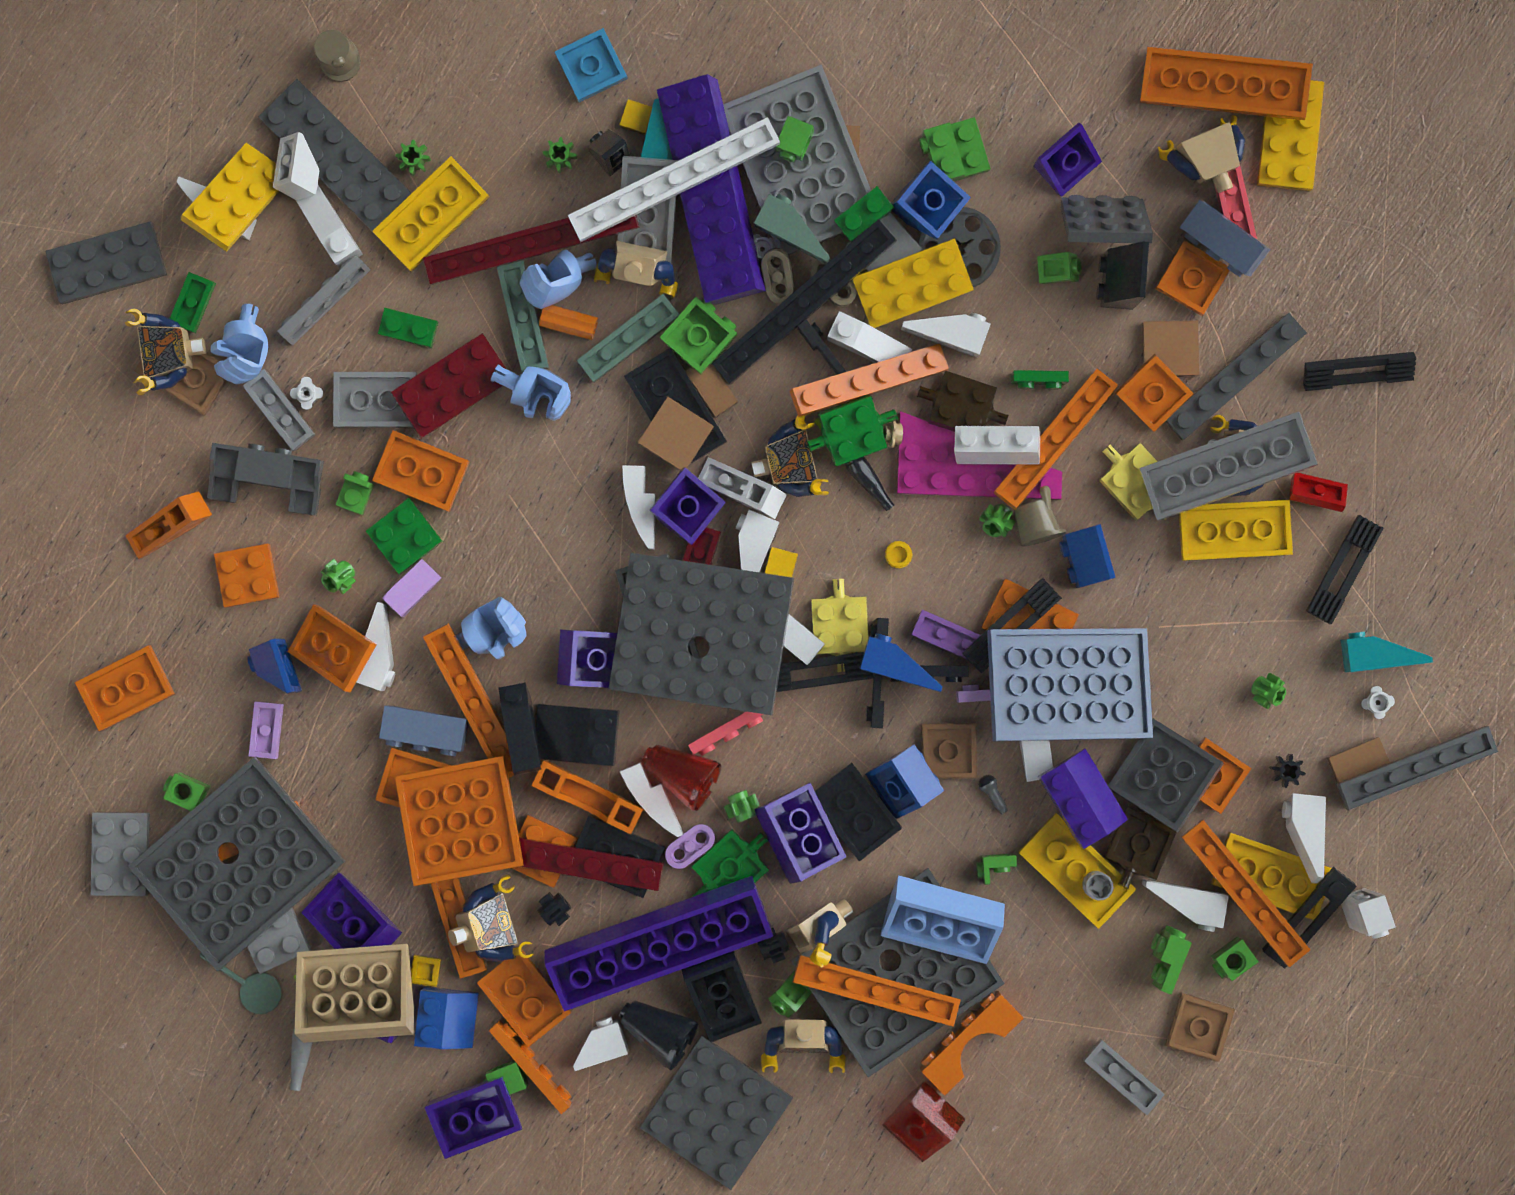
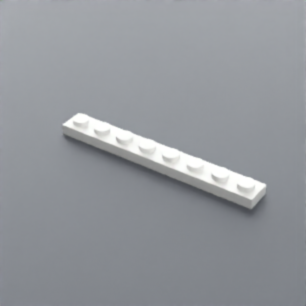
(674, 179)

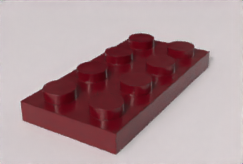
(449, 386)

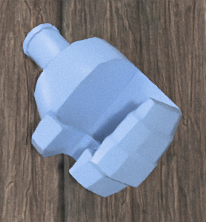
(555, 282)
(243, 346)
(532, 387)
(492, 628)

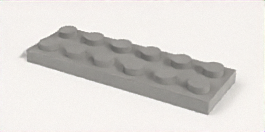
(1228, 466)

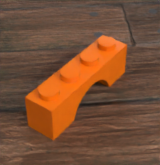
(588, 796)
(994, 1017)

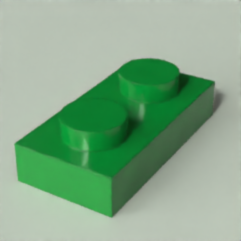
(864, 214)
(192, 302)
(408, 328)
(1028, 378)

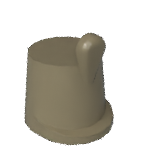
(337, 55)
(1037, 521)

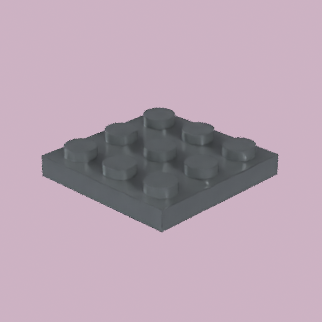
(1106, 219)
(1166, 776)

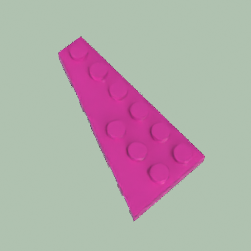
(930, 466)

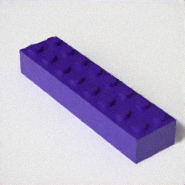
(717, 206)
(657, 943)

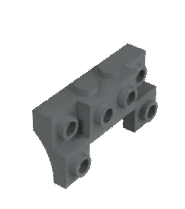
(253, 465)

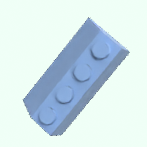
(943, 920)

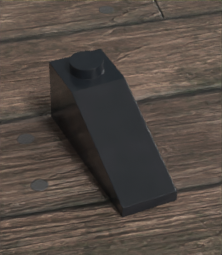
(608, 150)
(520, 728)

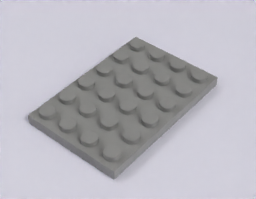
(830, 172)

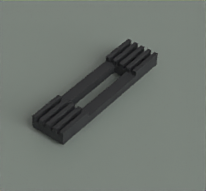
(812, 335)
(1398, 368)
(1363, 535)
(1039, 597)
(851, 666)
(875, 713)
(1334, 887)

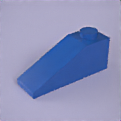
(891, 661)

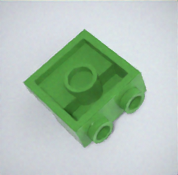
(956, 149)
(699, 334)
(1172, 950)

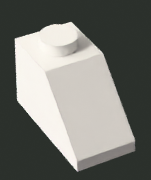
(295, 168)
(603, 1044)

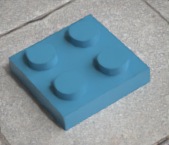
(591, 65)

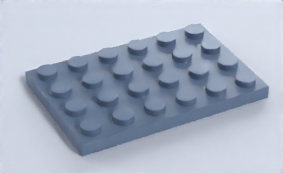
(1069, 684)

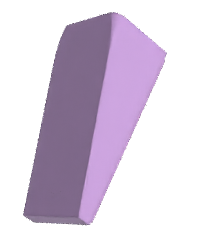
(411, 588)

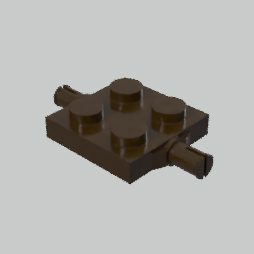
(962, 403)
(1140, 846)

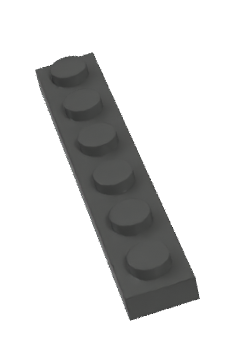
(1235, 376)
(1417, 767)

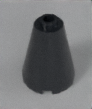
(659, 1031)

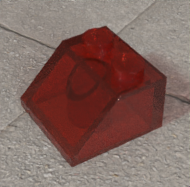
(924, 1122)

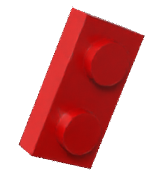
(1318, 492)

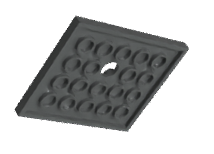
(732, 608)
(234, 903)
(882, 1034)

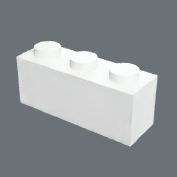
(997, 444)
(1368, 913)

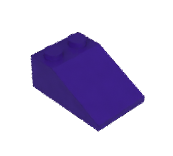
(585, 658)
(349, 917)
(472, 1116)

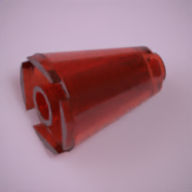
(682, 774)

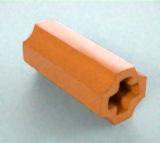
(569, 321)

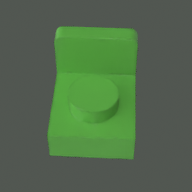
(1059, 268)
(355, 492)
(999, 862)
(789, 997)

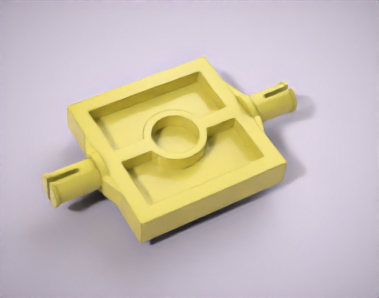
(1126, 481)
(840, 622)

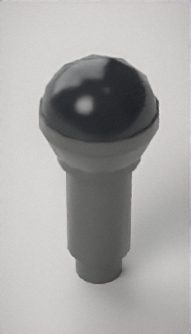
(988, 785)

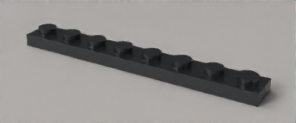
(804, 301)

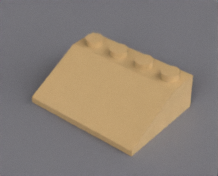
(353, 993)

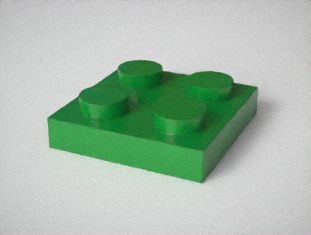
(404, 536)

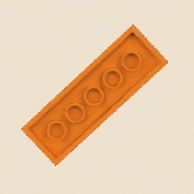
(1226, 83)

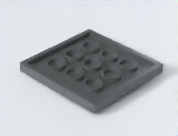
(716, 1112)

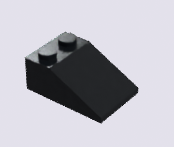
(1123, 276)
(577, 734)
(721, 996)

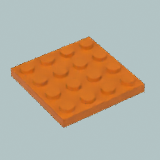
(459, 821)

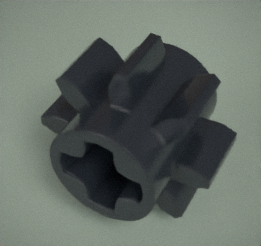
(1279, 770)
(554, 909)
(774, 947)

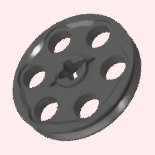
(972, 254)

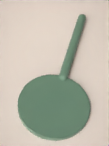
(258, 992)

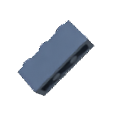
(1224, 239)
(423, 730)

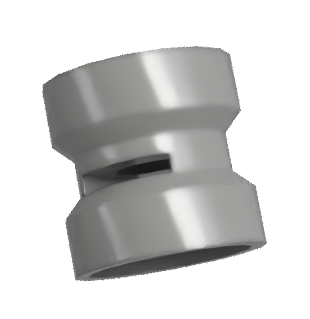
(1100, 889)

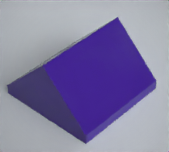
(1068, 160)
(687, 506)

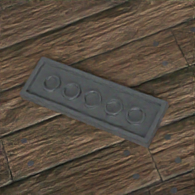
(341, 158)

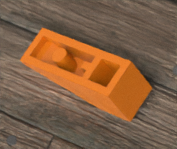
(168, 524)

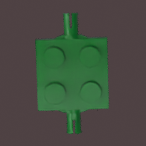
(852, 430)
(730, 861)

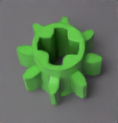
(408, 152)
(558, 162)
(997, 520)
(338, 576)
(1268, 690)
(741, 806)

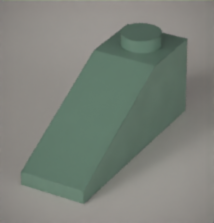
(785, 223)

